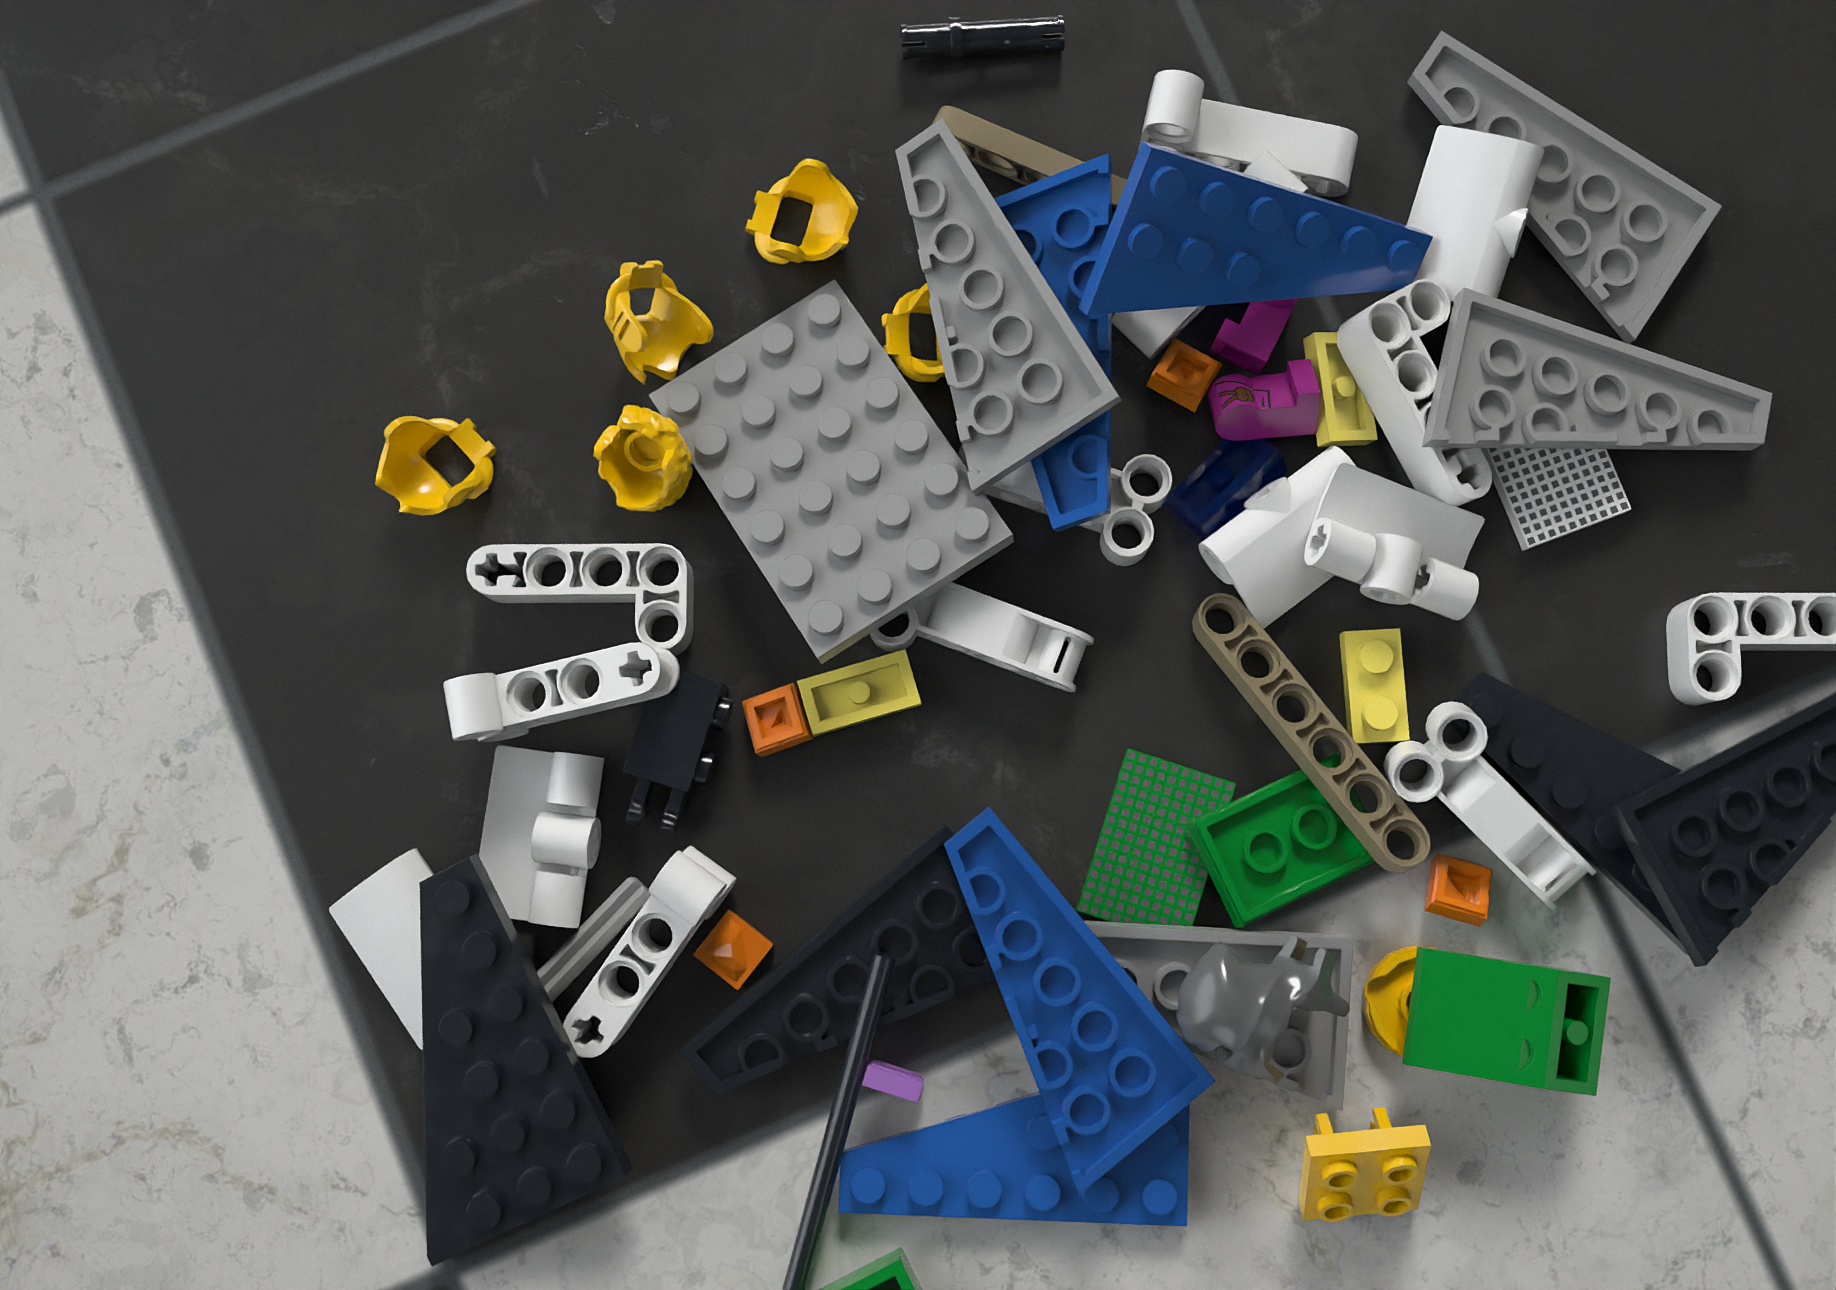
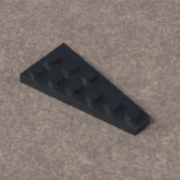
(1733, 824)

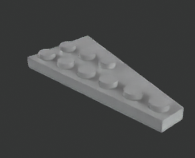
(1554, 385)

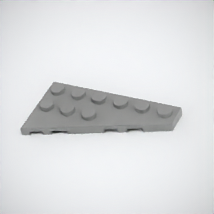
(1595, 203)
(1002, 335)
(1314, 1042)

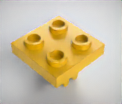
(1362, 1170)

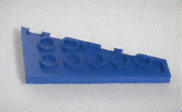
(1063, 230)
(1224, 237)
(1087, 1030)
(1013, 1168)

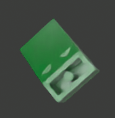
(1506, 1021)

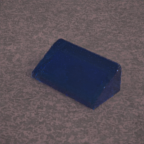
(1224, 482)

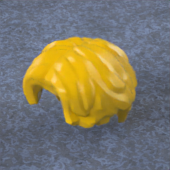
(644, 460)

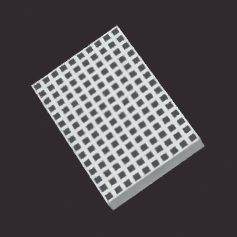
(1555, 490)

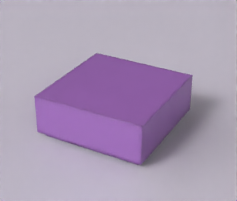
(893, 1080)

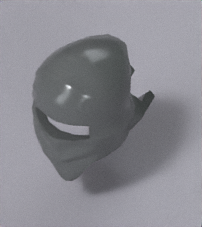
(1248, 1005)

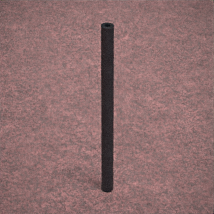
(839, 1121)

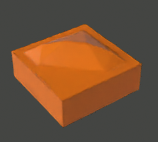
(1184, 374)
(777, 720)
(1458, 889)
(733, 949)

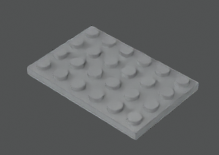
(831, 471)

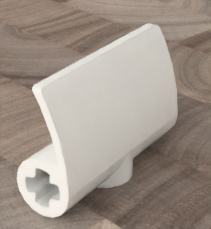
(1473, 207)
(1267, 541)
(1394, 542)
(542, 832)
(384, 930)

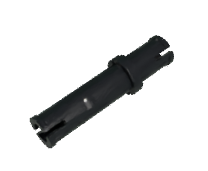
(981, 37)

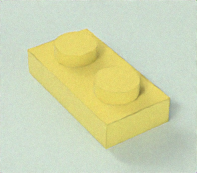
(1343, 410)
(1374, 686)
(859, 693)

